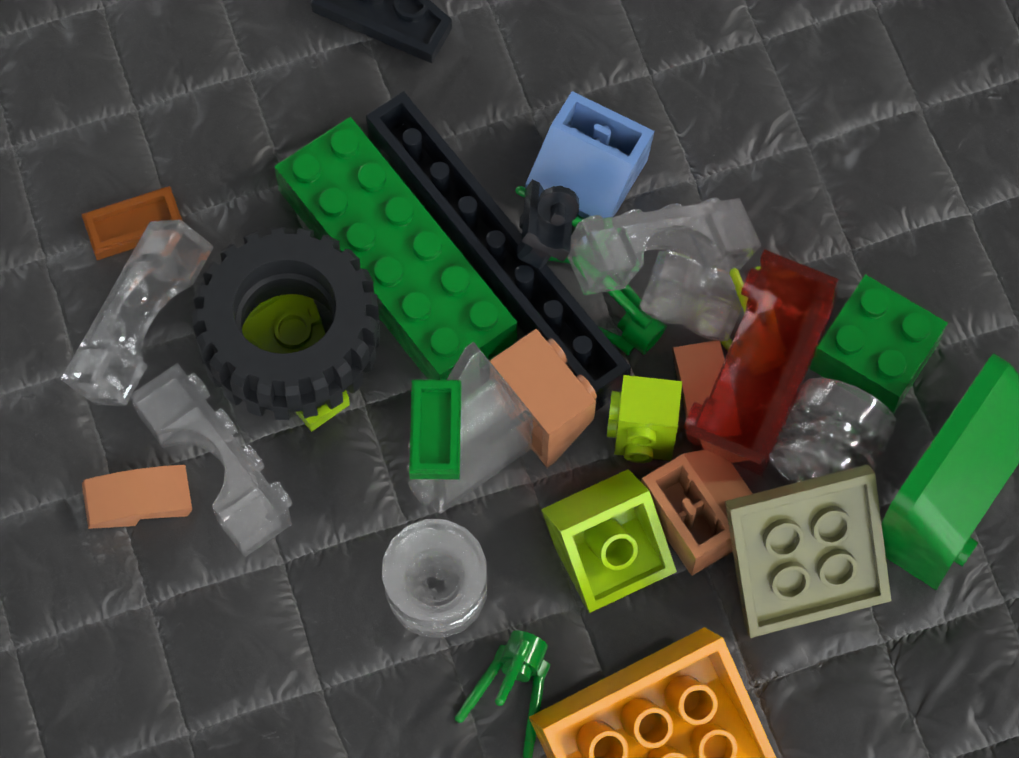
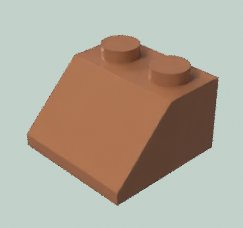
(550, 390)

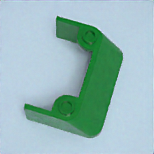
(956, 478)

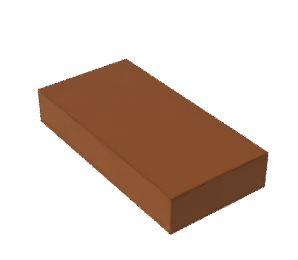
(122, 224)

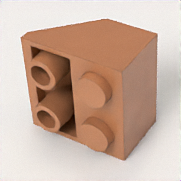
(692, 507)

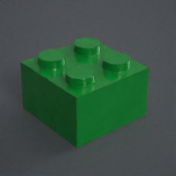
(878, 343)

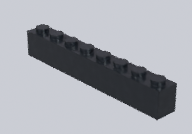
(491, 243)

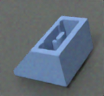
(592, 155)

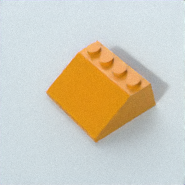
(663, 706)

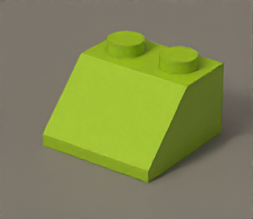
(610, 539)

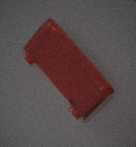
(765, 362)

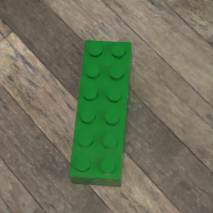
(420, 278)

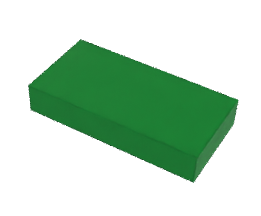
(435, 429)

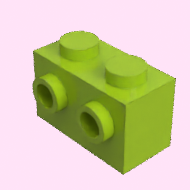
(645, 418)

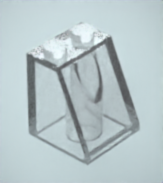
(493, 431)

